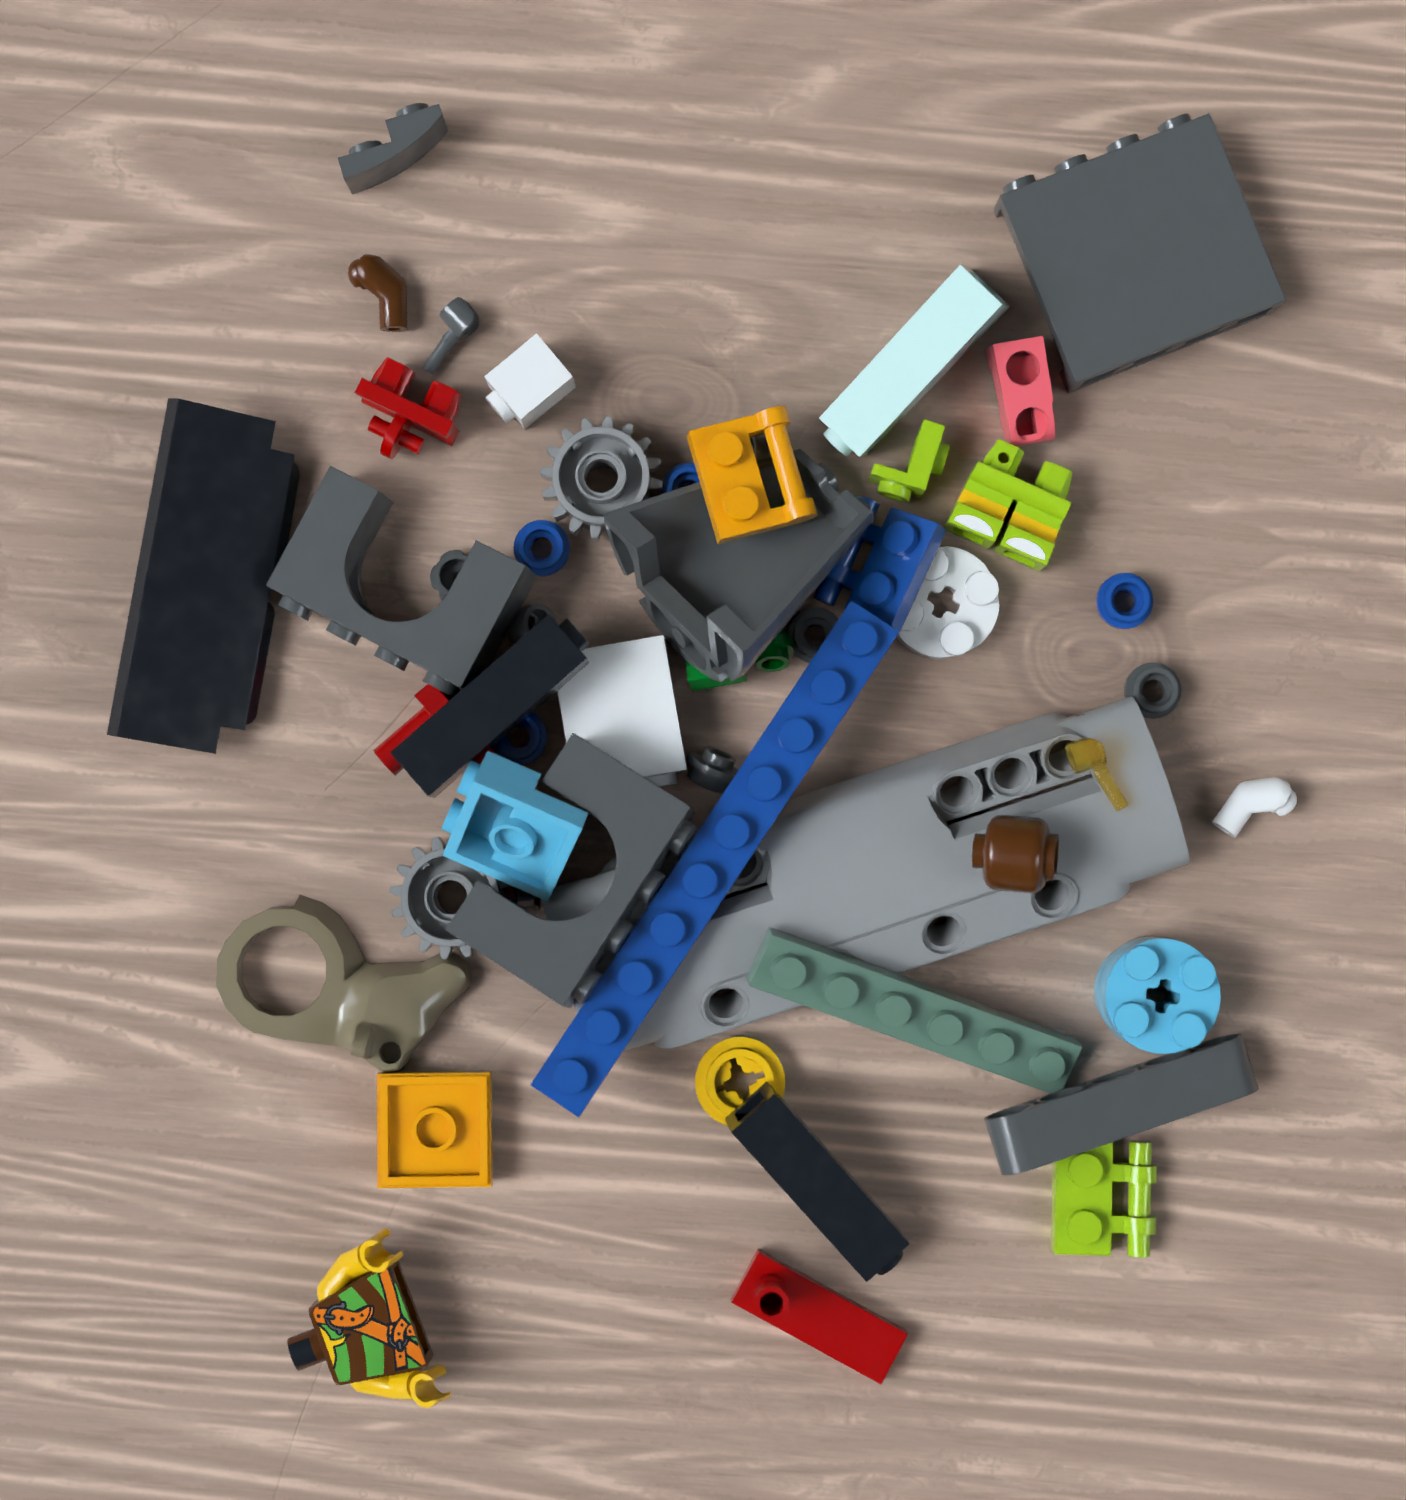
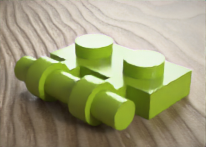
(1084, 1201)

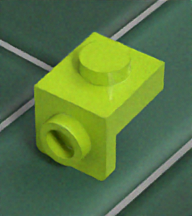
(925, 459)

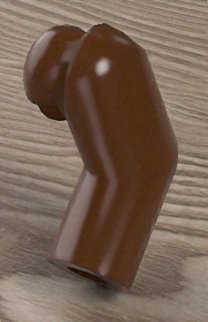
(387, 285)

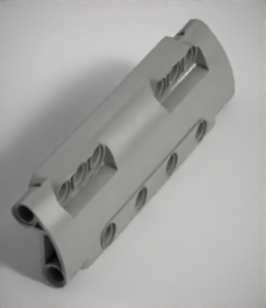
(878, 863)

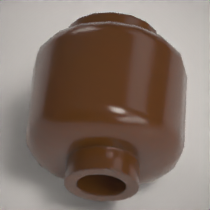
(1016, 854)

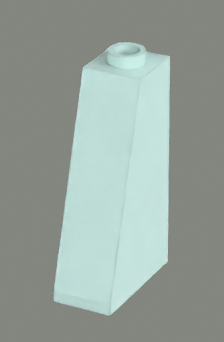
(912, 362)

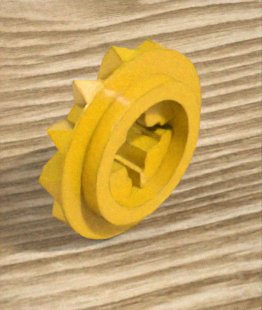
(715, 1069)

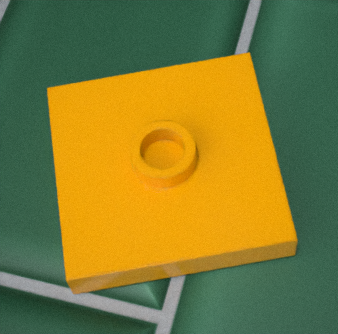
(434, 1129)

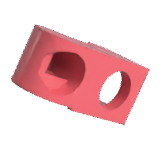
(1023, 390)

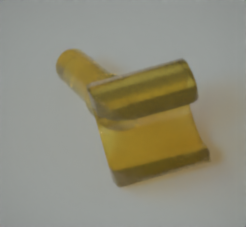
(1089, 755)

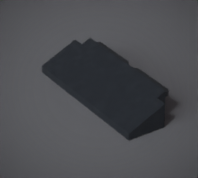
(201, 579)

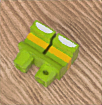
(1034, 513)

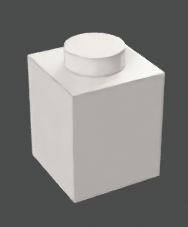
(528, 383)

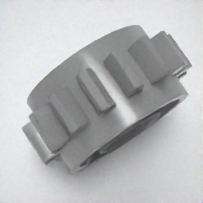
(593, 449)
(421, 901)

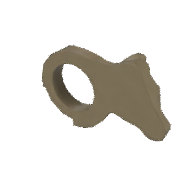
(363, 1006)

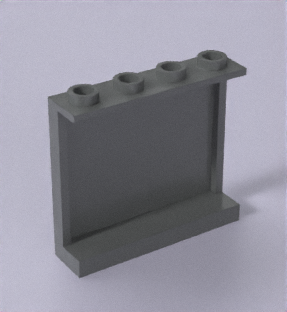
(1140, 250)

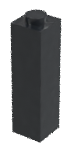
(492, 705)
(817, 1182)

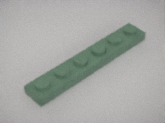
(913, 1011)

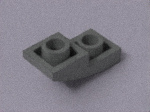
(412, 136)

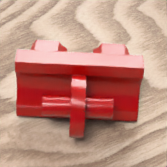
(387, 395)

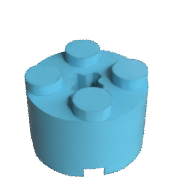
(1190, 1000)

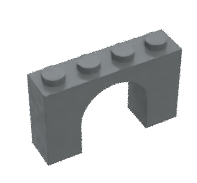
(324, 576)
(563, 955)

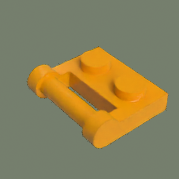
(733, 479)

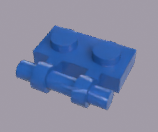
(893, 569)

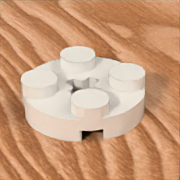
(976, 614)

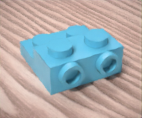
(511, 827)

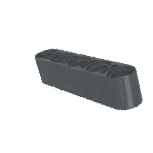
(1120, 1104)

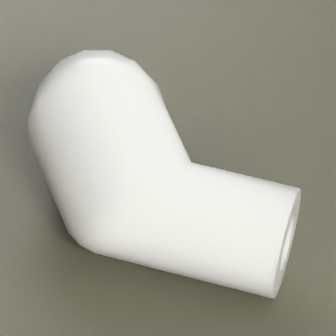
(1252, 797)

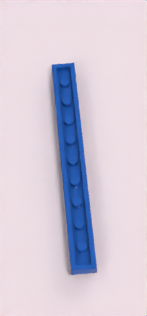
(714, 859)

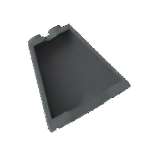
(735, 596)

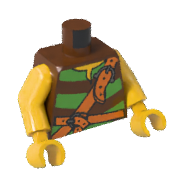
(370, 1328)

